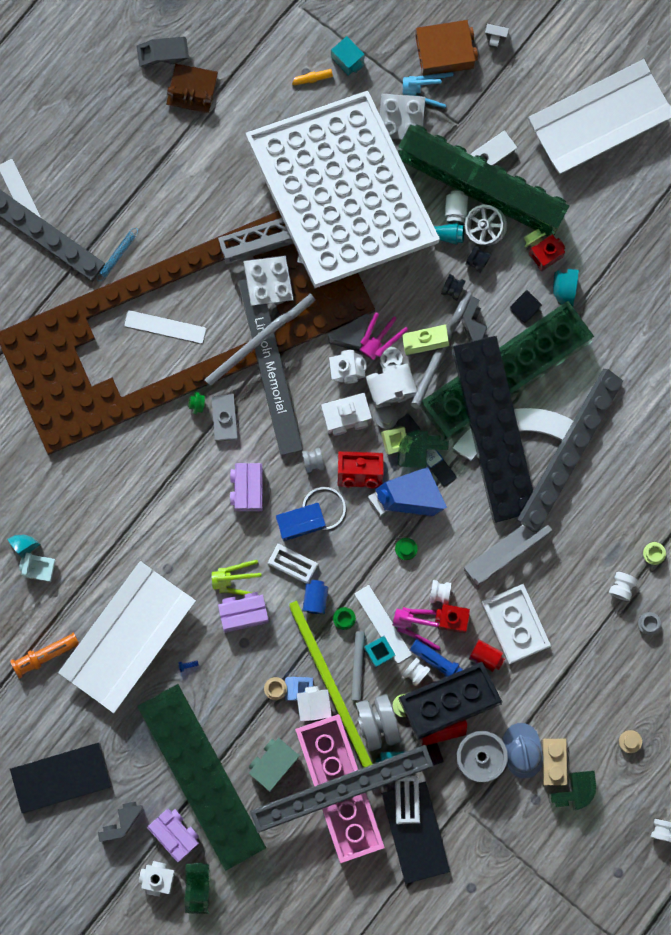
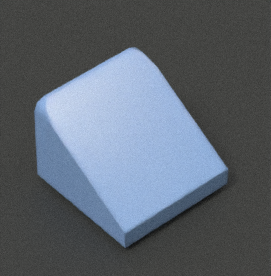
(296, 685)

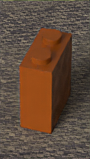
(446, 47)

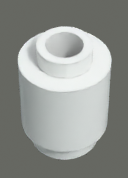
(456, 207)

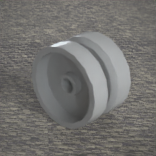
(375, 723)
(485, 743)

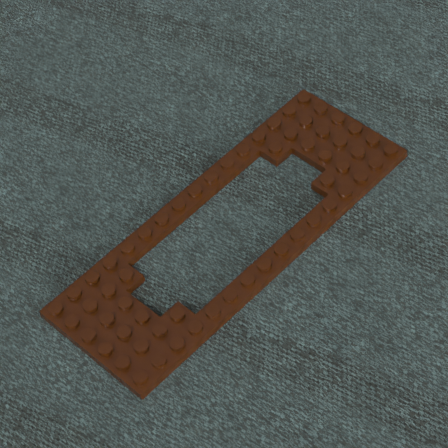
(55, 381)

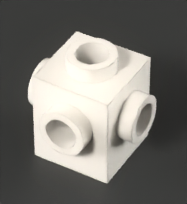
(347, 367)
(166, 879)

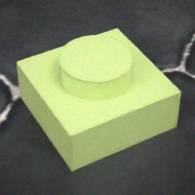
(392, 439)

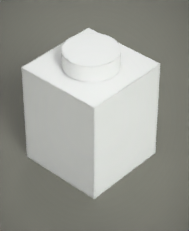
(313, 704)

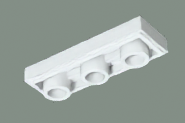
(496, 148)

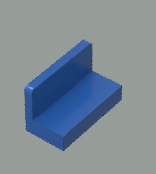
(300, 521)

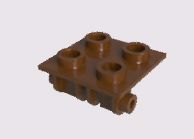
(191, 88)

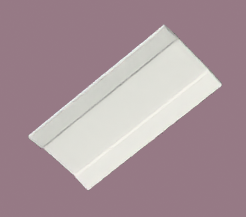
(600, 117)
(127, 637)

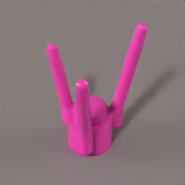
(371, 347)
(404, 619)

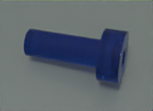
(182, 666)

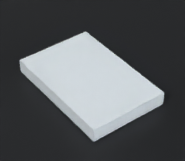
(516, 624)

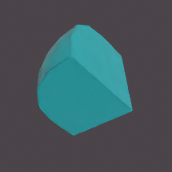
(565, 286)
(23, 544)

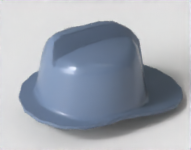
(523, 750)

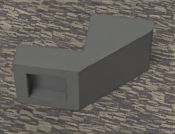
(162, 50)
(473, 329)
(127, 818)

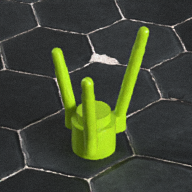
(222, 578)

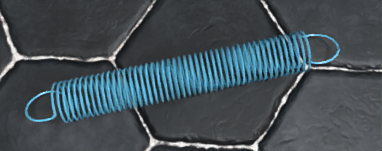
(117, 256)

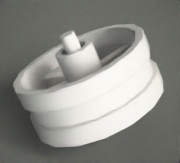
(485, 225)

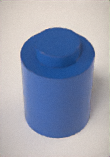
(315, 597)

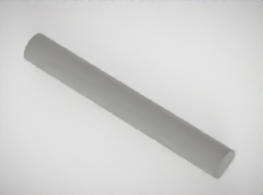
(358, 665)

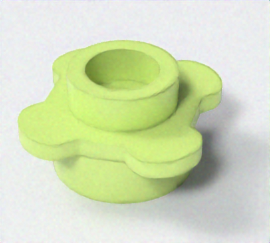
(534, 238)

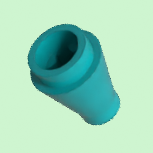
(451, 233)

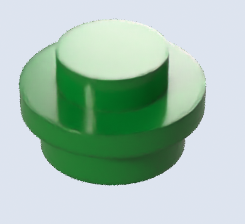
(196, 403)
(406, 548)
(344, 618)

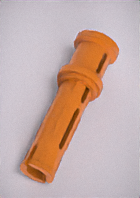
(32, 657)

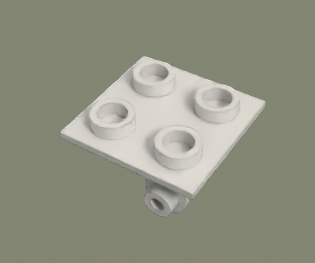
(401, 111)
(268, 280)

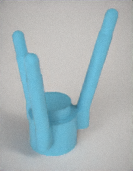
(413, 84)

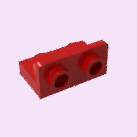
(360, 469)

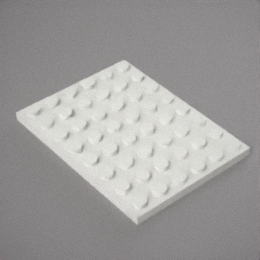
(341, 189)

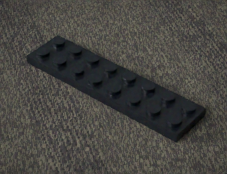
(493, 427)

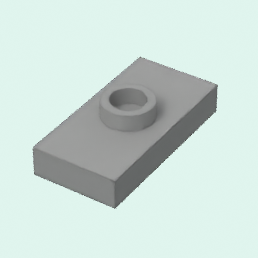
(224, 417)

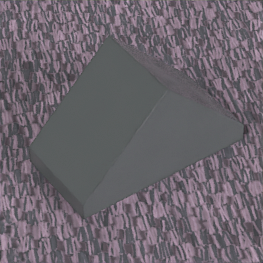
(350, 334)

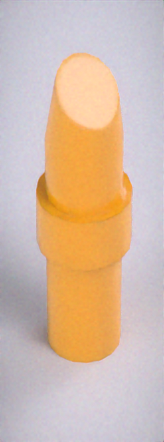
(313, 77)

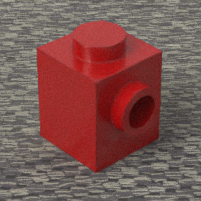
(547, 252)
(452, 618)

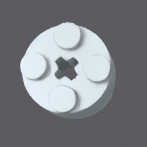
(392, 385)

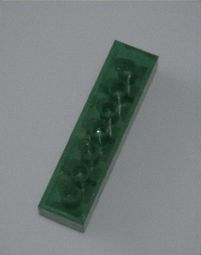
(484, 182)
(524, 361)
(202, 777)

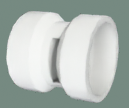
(622, 586)

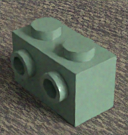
(273, 764)

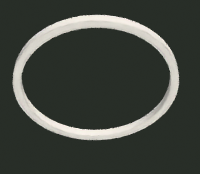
(327, 488)

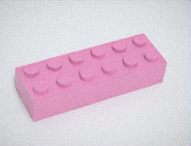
(330, 757)

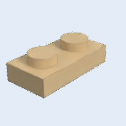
(554, 762)

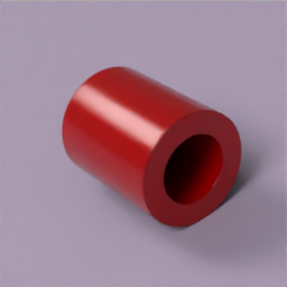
(487, 654)

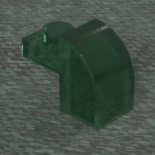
(414, 448)
(582, 791)
(197, 888)

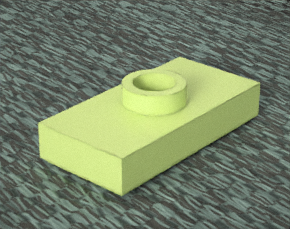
(426, 339)

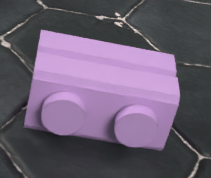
(248, 486)
(243, 612)
(173, 834)

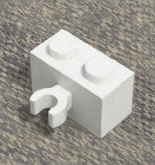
(346, 414)

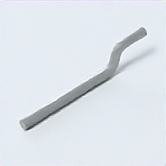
(259, 338)
(428, 376)

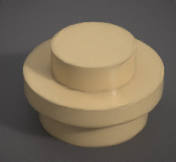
(275, 688)
(630, 741)

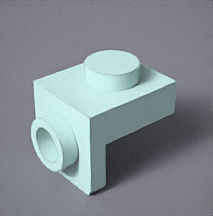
(37, 567)

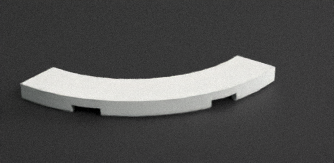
(527, 420)

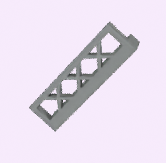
(258, 246)
(504, 553)

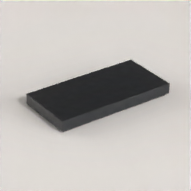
(450, 700)
(60, 778)
(416, 844)

